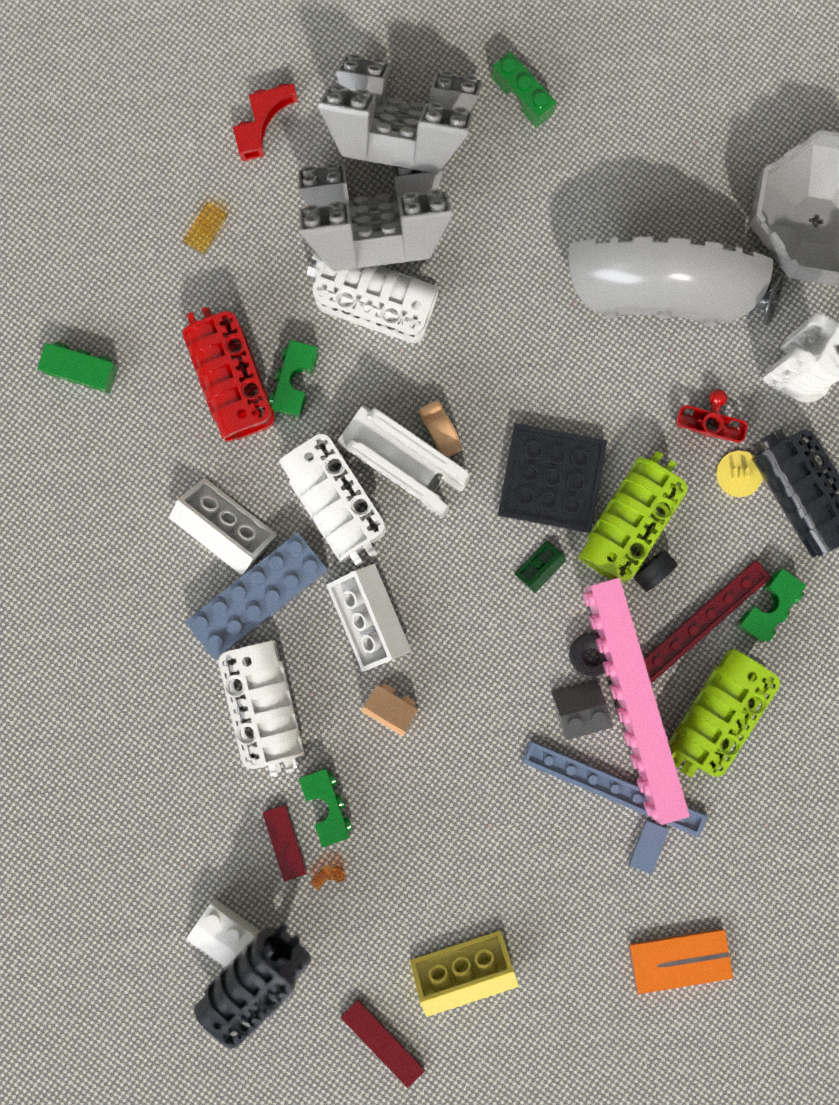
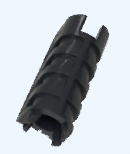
(801, 488)
(252, 985)

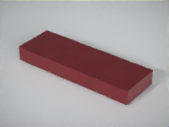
(284, 842)

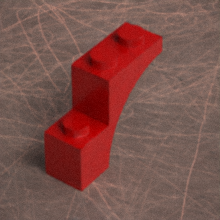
(265, 106)

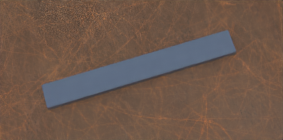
(602, 783)

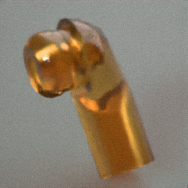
(328, 872)

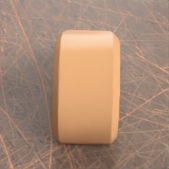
(440, 429)

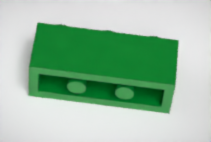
(78, 367)

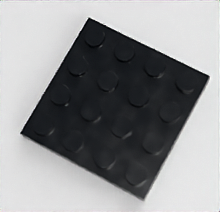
(552, 478)

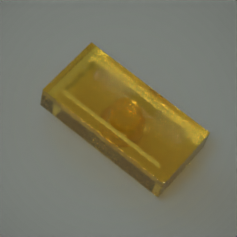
(205, 228)

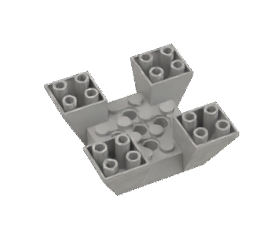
(395, 131)
(374, 228)

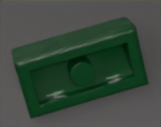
(540, 566)

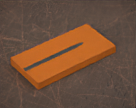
(681, 961)

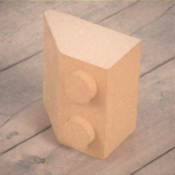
(390, 709)

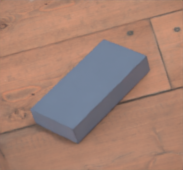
(648, 847)

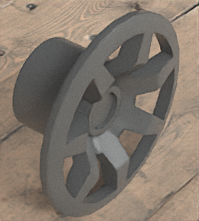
(767, 301)

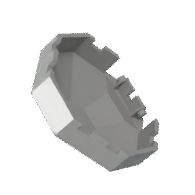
(792, 193)

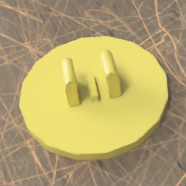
(738, 474)

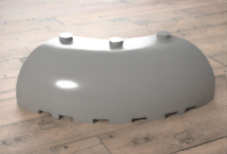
(668, 278)

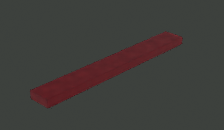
(705, 619)

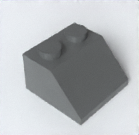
(581, 710)

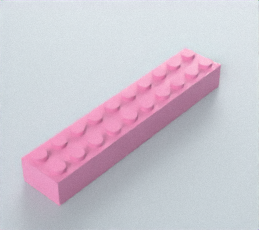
(636, 702)

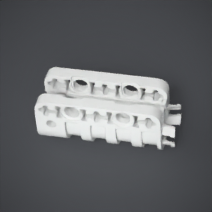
(376, 296)
(330, 501)
(267, 704)

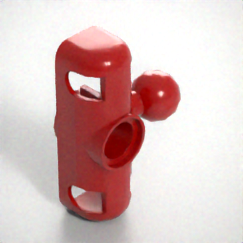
(697, 422)

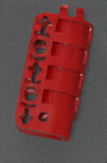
(224, 378)

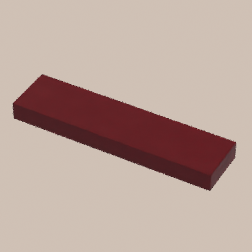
(382, 1043)

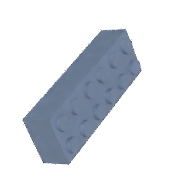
(257, 596)

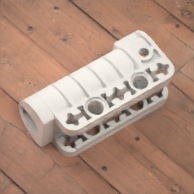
(809, 362)
(402, 457)

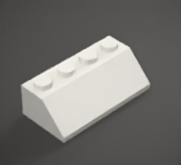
(222, 526)
(368, 617)
(221, 933)

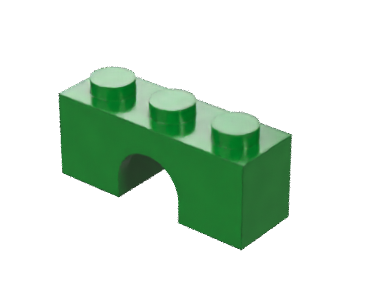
(515, 78)
(297, 359)
(785, 591)
(321, 786)

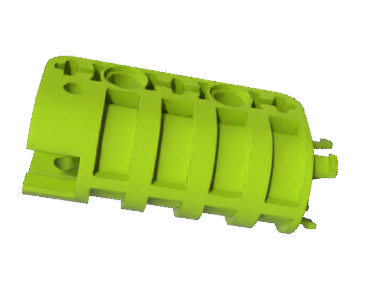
(630, 514)
(716, 712)

